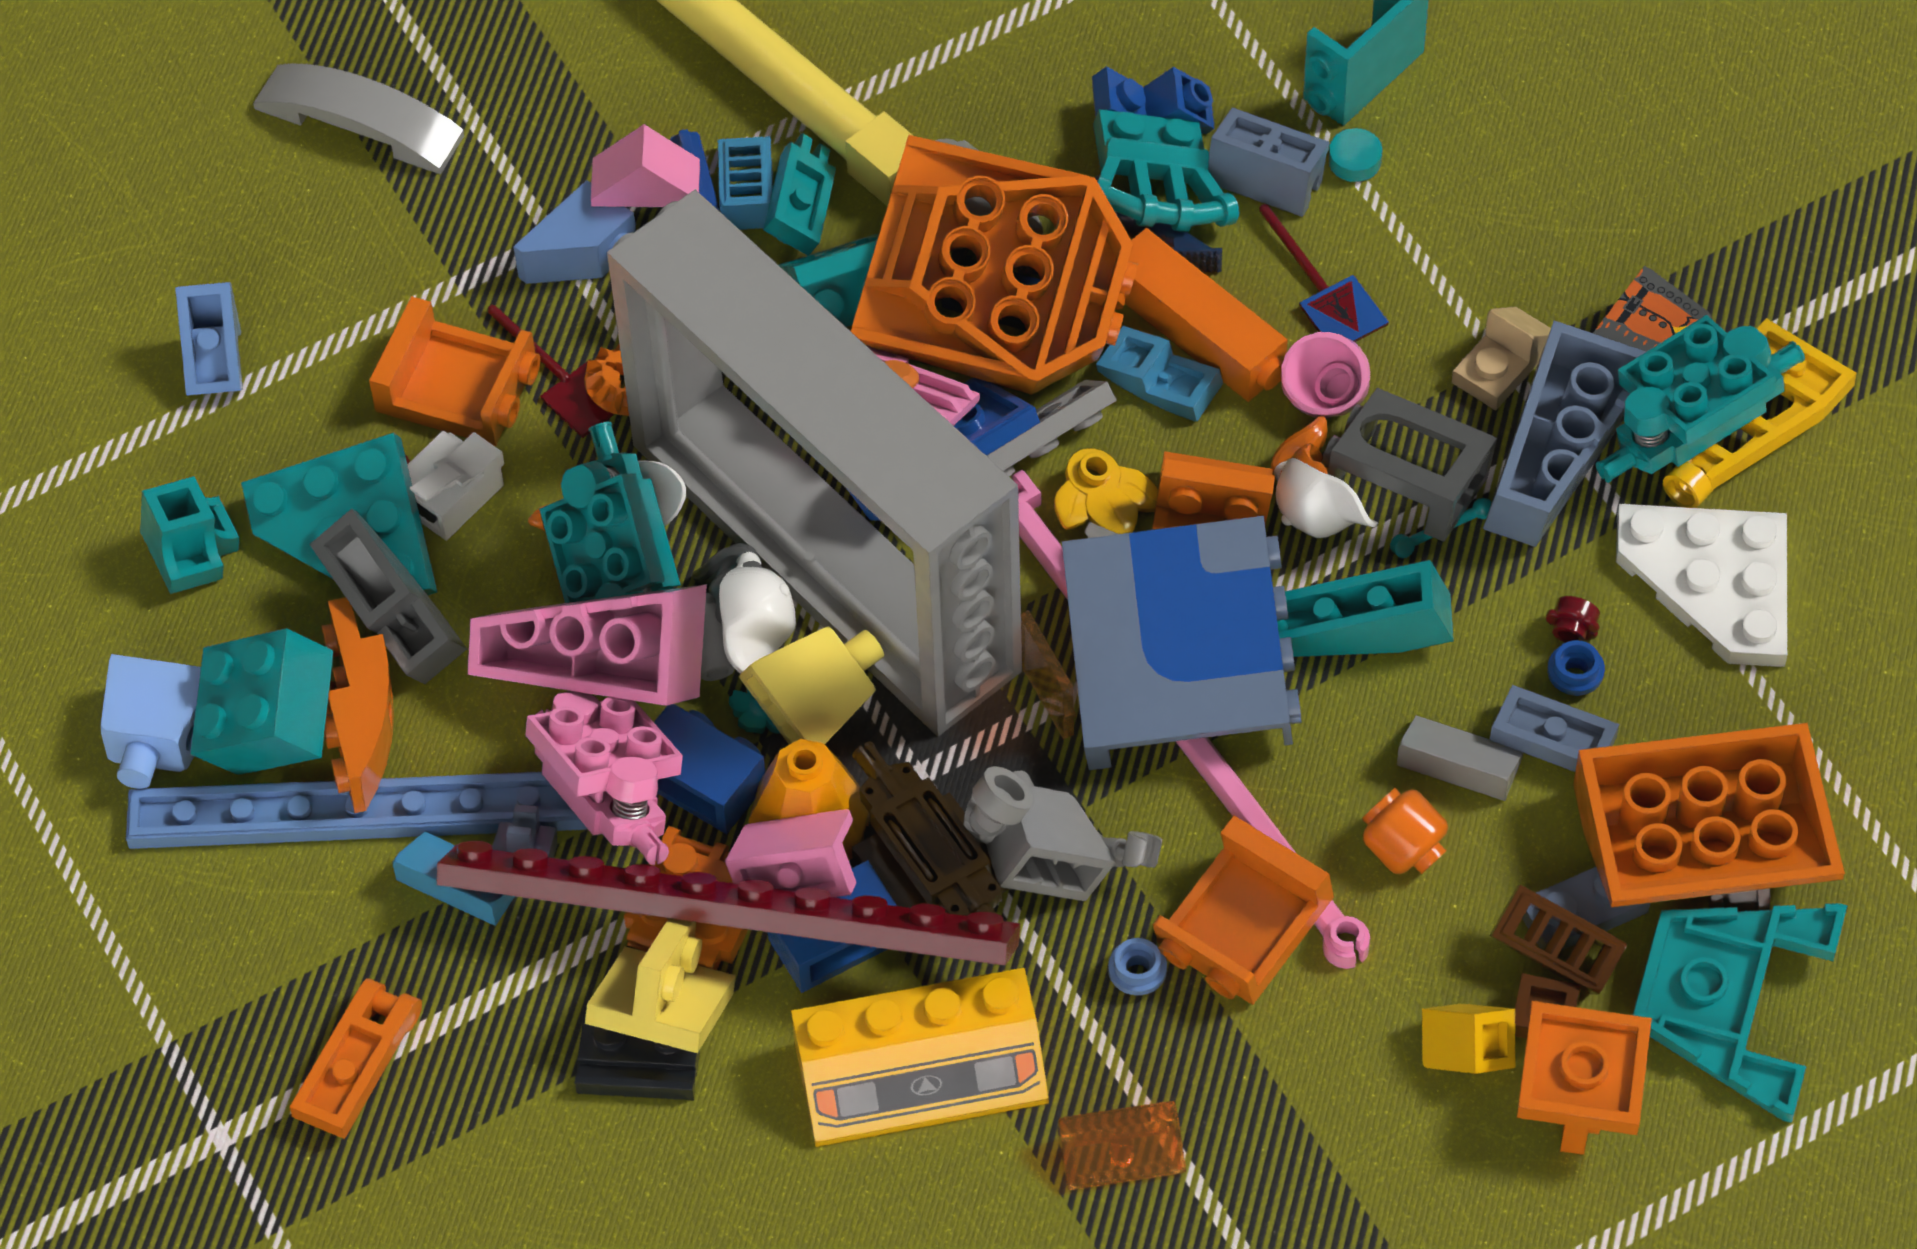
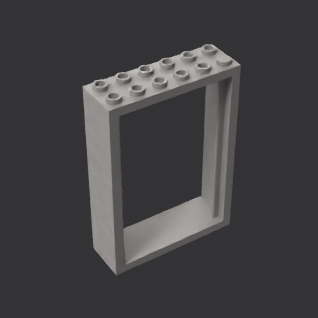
(709, 302)

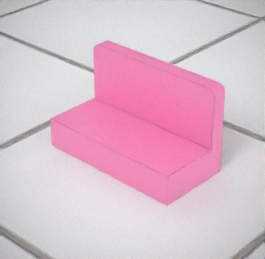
(795, 853)

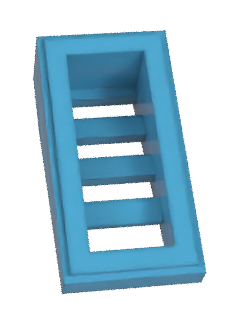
(747, 211)

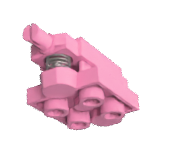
(607, 766)

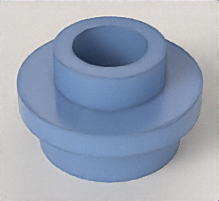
(1137, 952)

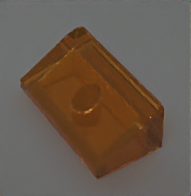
(1121, 1145)

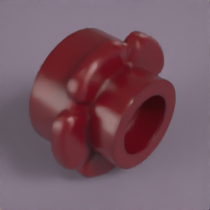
(1574, 619)

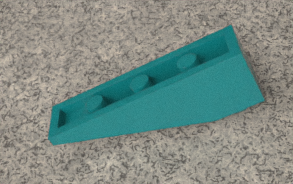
(1370, 613)

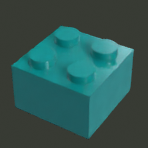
(262, 702)

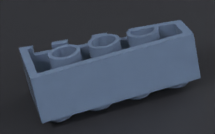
(1561, 430)

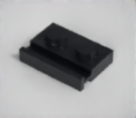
(633, 1066)

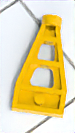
(1812, 386)

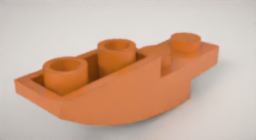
(358, 706)

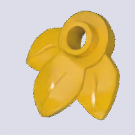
(1104, 499)

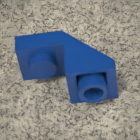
(1167, 96)

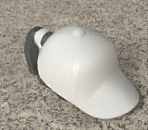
(750, 602)

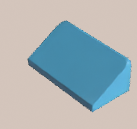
(418, 869)

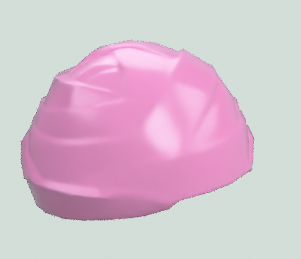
(1325, 375)

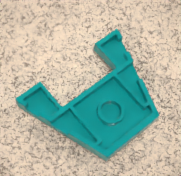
(1708, 982)

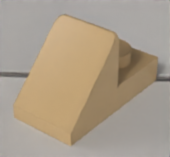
(1502, 356)

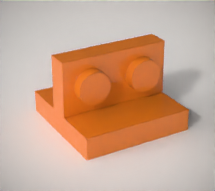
(1210, 491)
(1584, 1071)

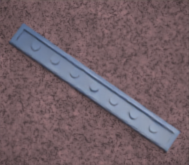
(321, 814)

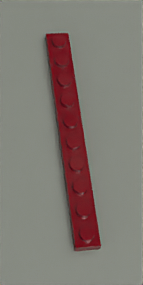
(743, 905)

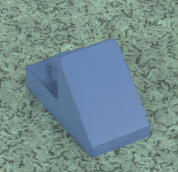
(209, 338)

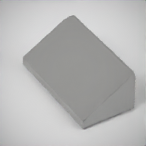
(1458, 757)

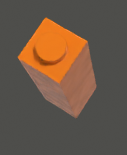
(1204, 318)

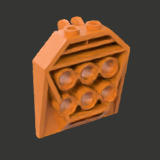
(1065, 314)

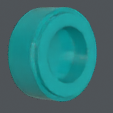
(1355, 155)

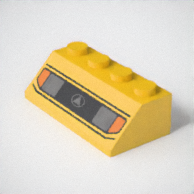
(920, 1057)

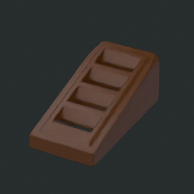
(1602, 967)

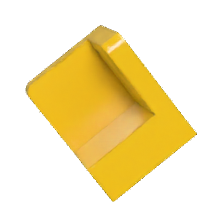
(1468, 1038)

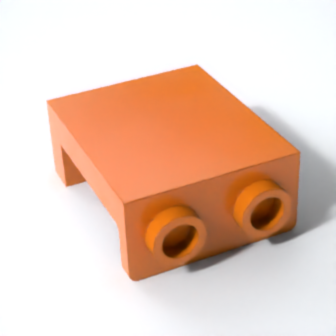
(452, 375)
(1245, 913)

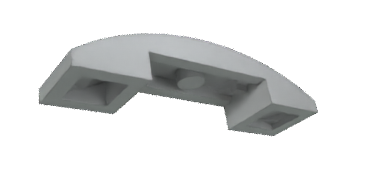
(364, 107)

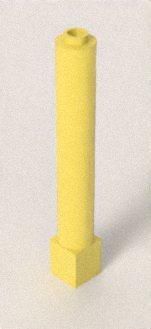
(866, 142)

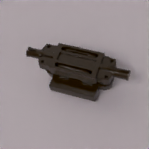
(921, 841)

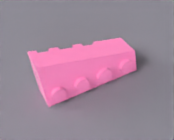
(612, 646)

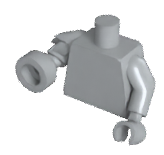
(1044, 838)

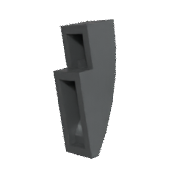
(387, 597)

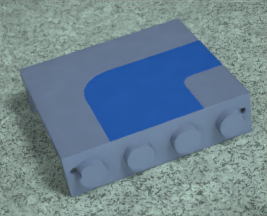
(1178, 635)

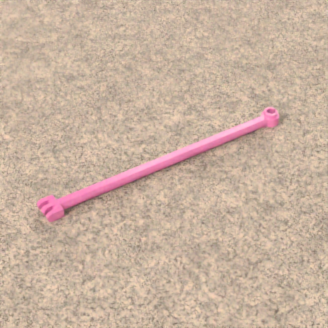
(1199, 751)

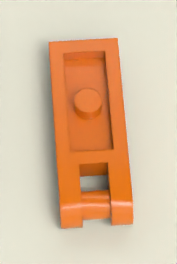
(354, 1058)

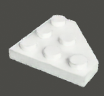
(1714, 572)

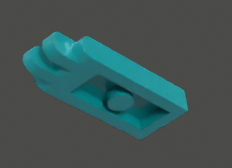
(800, 195)

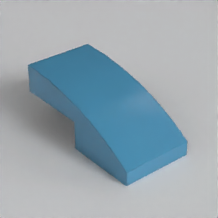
(1151, 371)

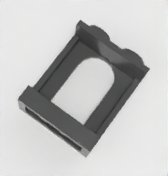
(1445, 495)

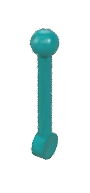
(1404, 546)

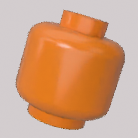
(1405, 831)

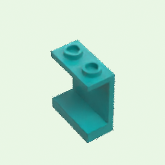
(1346, 80)

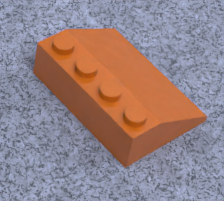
(1706, 815)

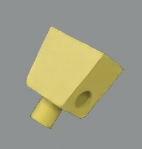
(814, 683)

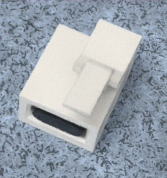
(454, 480)

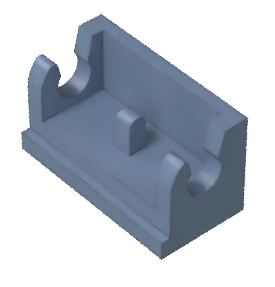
(1267, 161)

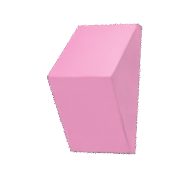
(643, 172)

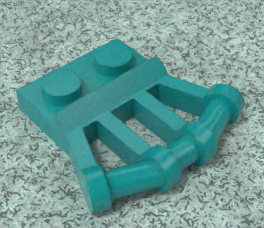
(1165, 151)

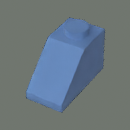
(572, 240)

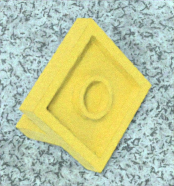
(662, 991)

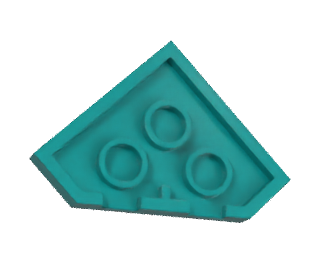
(309, 497)

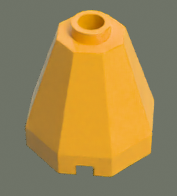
(809, 781)

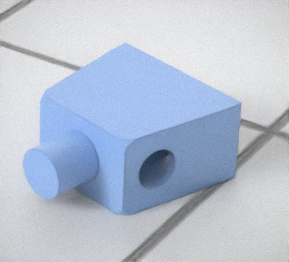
(148, 717)

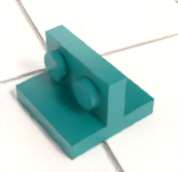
(835, 276)

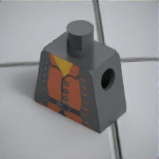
(1649, 312)

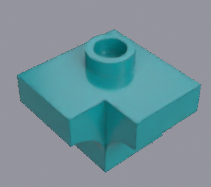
(186, 533)

